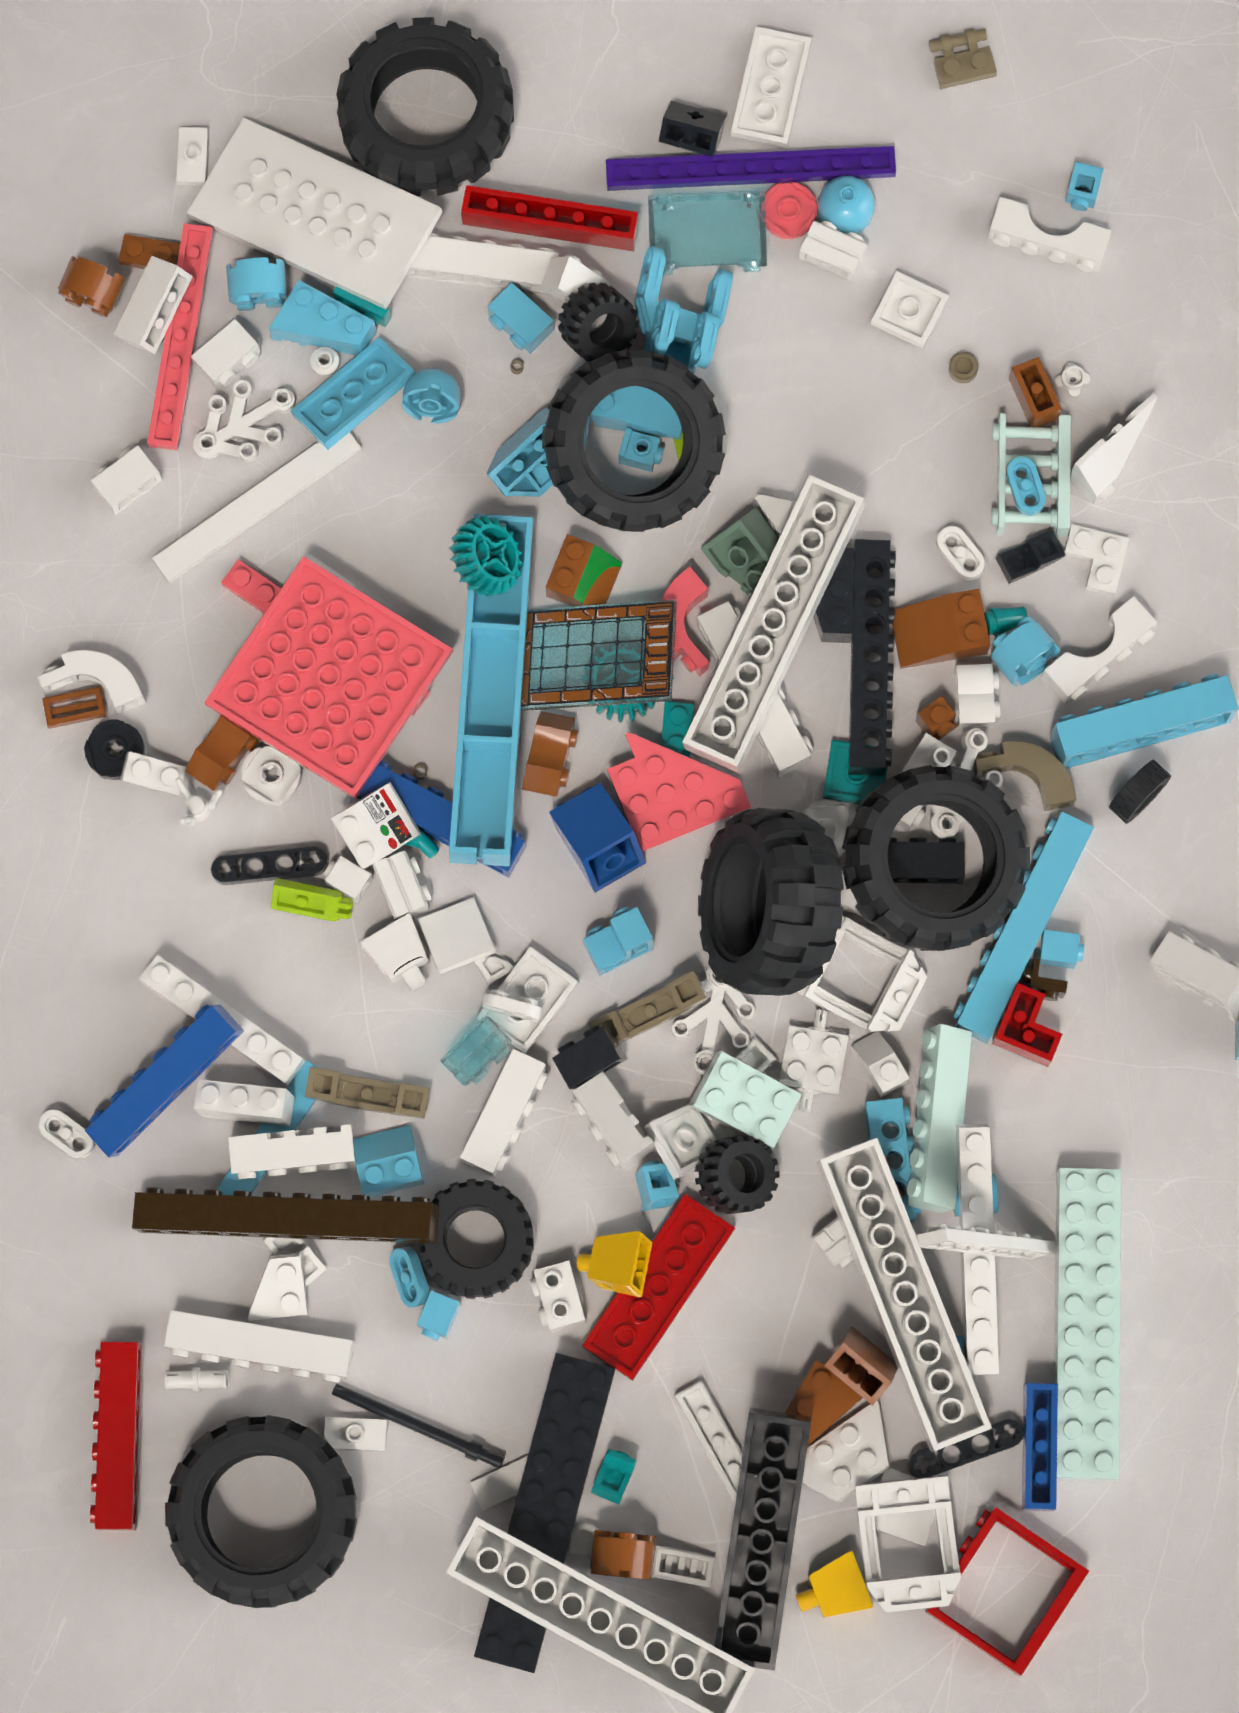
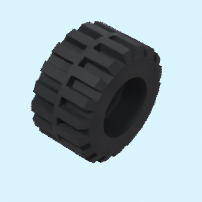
(588, 306)
(758, 1170)

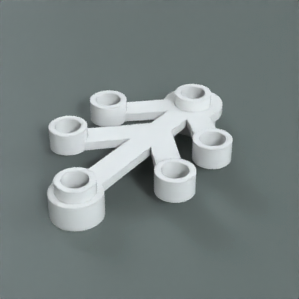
(240, 425)
(967, 762)
(715, 1012)

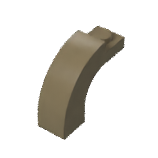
(1036, 763)

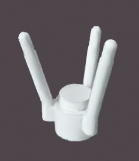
(196, 806)

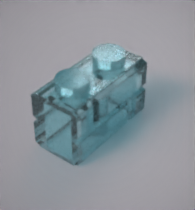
(477, 1051)

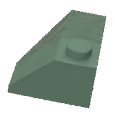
(743, 550)

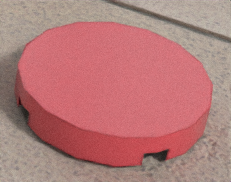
(789, 210)

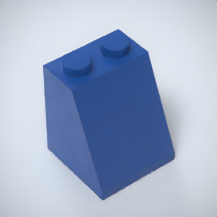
(598, 837)

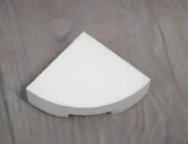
(493, 968)

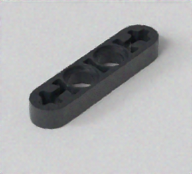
(269, 861)
(967, 1453)

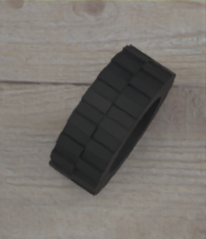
(1139, 791)

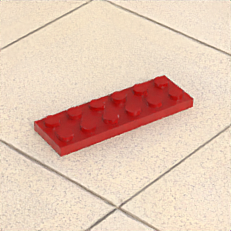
(675, 1268)

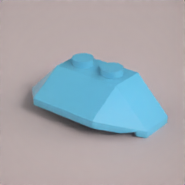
(522, 462)

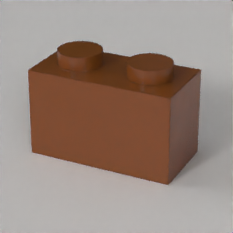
(1035, 393)

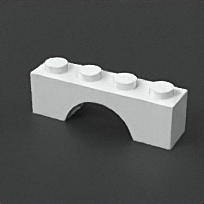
(1015, 228)
(1072, 673)

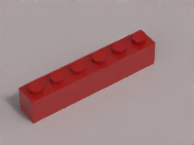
(549, 218)
(117, 1436)

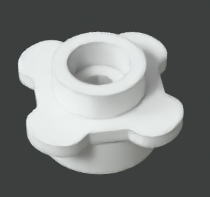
(1075, 372)

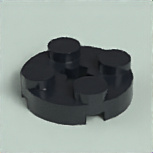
(100, 742)

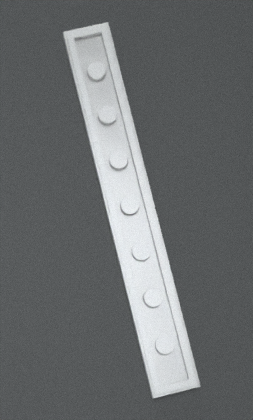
(252, 507)

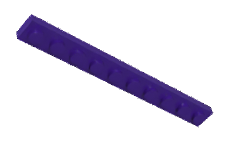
(750, 168)

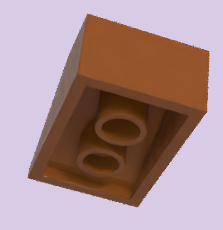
(941, 629)

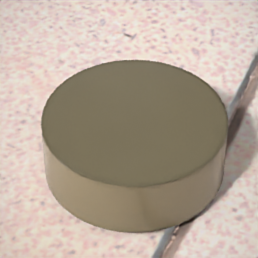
(963, 367)

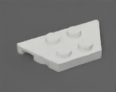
(847, 1456)

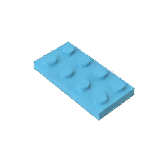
(353, 393)

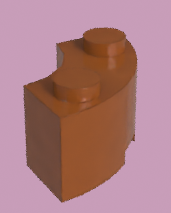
(220, 754)
(549, 754)

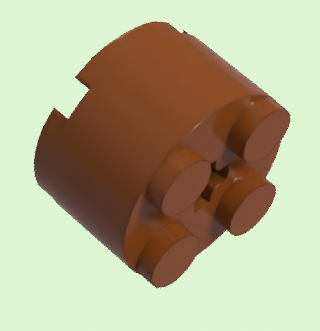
(90, 284)
(622, 1555)

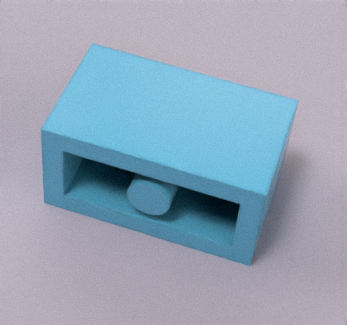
(520, 318)

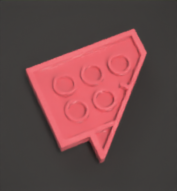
(671, 793)

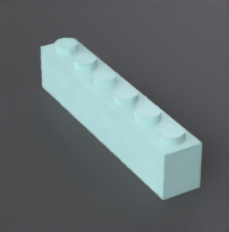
(938, 1112)

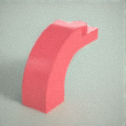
(688, 592)

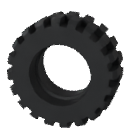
(517, 1240)

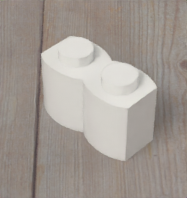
(976, 695)

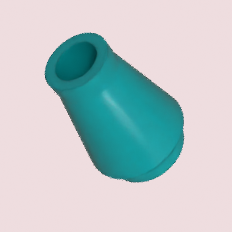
(1003, 619)

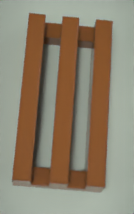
(77, 718)

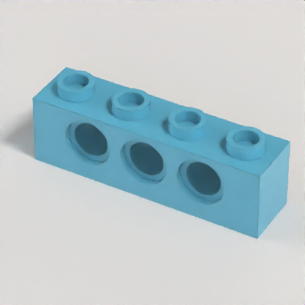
(893, 1112)

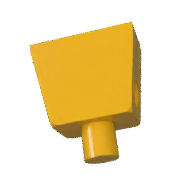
(618, 1262)
(836, 1589)

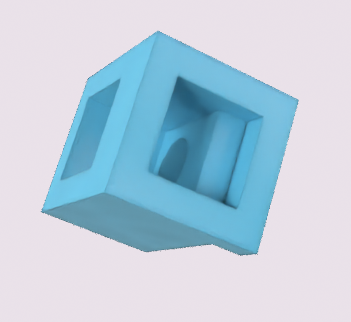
(1087, 178)
(632, 457)
(666, 1190)

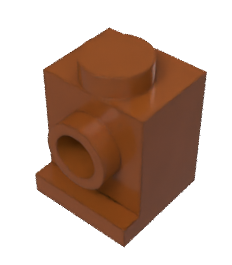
(937, 719)

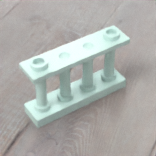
(1057, 461)

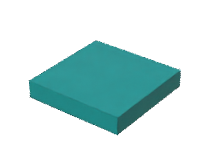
(846, 787)

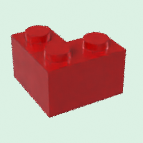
(1020, 1032)

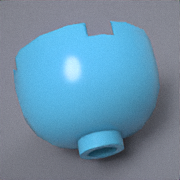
(846, 204)
(432, 394)

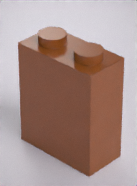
(861, 1365)

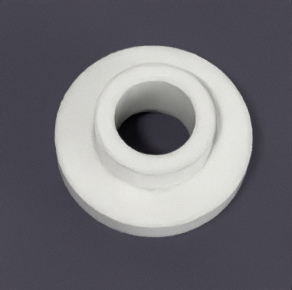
(327, 369)

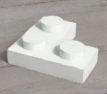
(1104, 551)

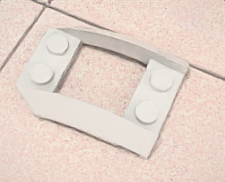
(898, 994)
(902, 1497)

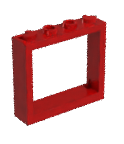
(1054, 1610)

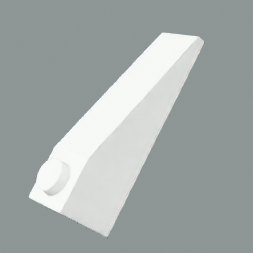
(1102, 464)

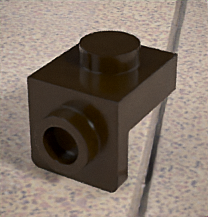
(1051, 987)

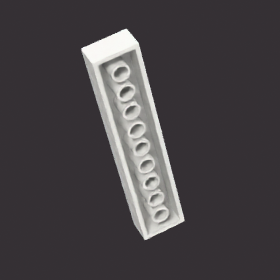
(774, 624)
(904, 1295)
(599, 1620)

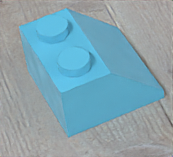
(387, 1161)

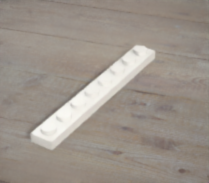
(985, 1242)

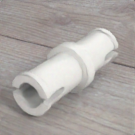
(196, 1379)

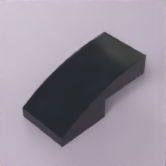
(1030, 557)

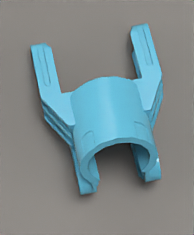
(674, 330)

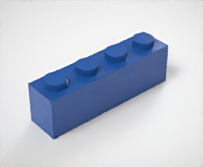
(1039, 1447)

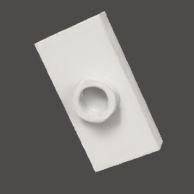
(192, 156)
(356, 1433)

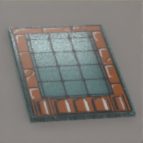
(599, 655)

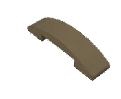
(654, 1009)
(367, 1093)

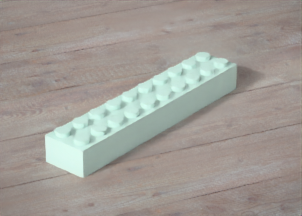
(1087, 1322)

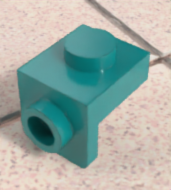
(614, 1476)

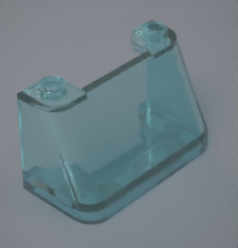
(709, 229)

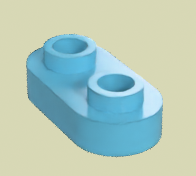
(1026, 487)
(409, 1277)

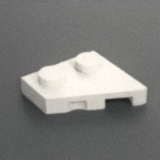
(280, 1289)

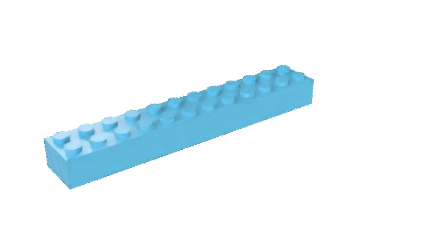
(491, 715)

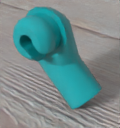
(425, 844)

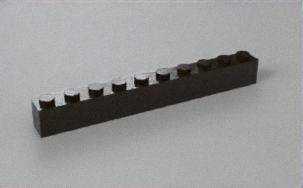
(286, 1217)

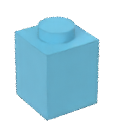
(1060, 949)
(438, 1316)

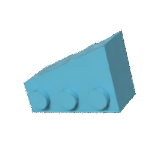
(322, 322)

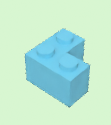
(620, 942)

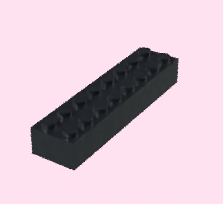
(762, 1536)

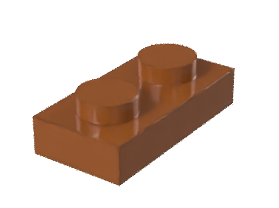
(138, 250)

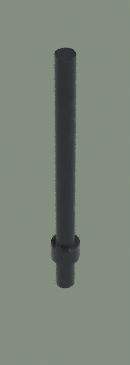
(472, 1450)

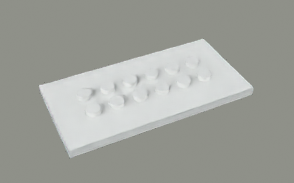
(315, 213)

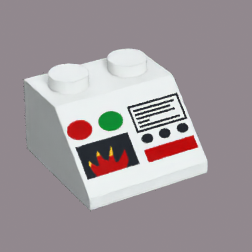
(376, 825)

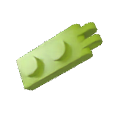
(310, 901)

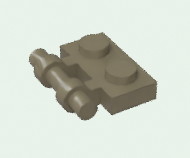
(966, 66)

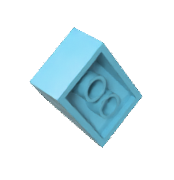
(638, 410)

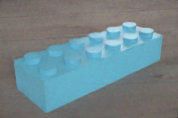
(1144, 721)

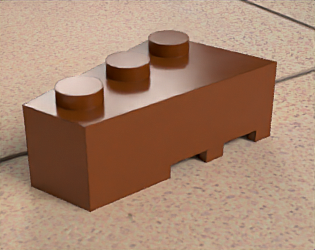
(823, 1399)

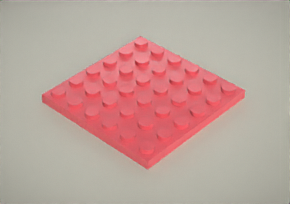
(329, 677)

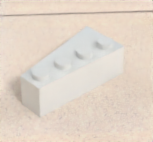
(291, 1150)

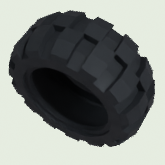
(413, 49)
(700, 454)
(1002, 847)
(770, 901)
(188, 1511)

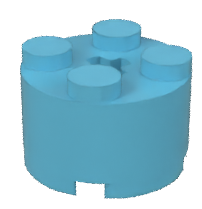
(256, 282)
(1024, 651)

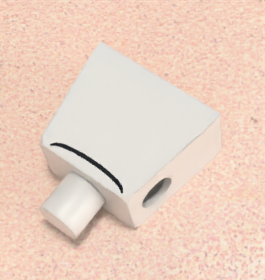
(398, 952)

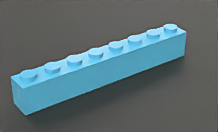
(1024, 927)

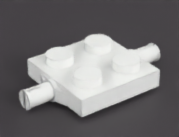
(813, 1060)

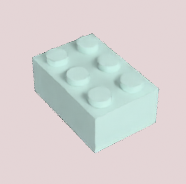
(744, 1099)

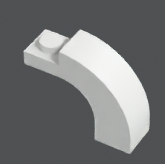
(96, 668)

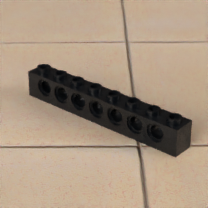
(863, 759)

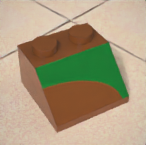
(582, 574)

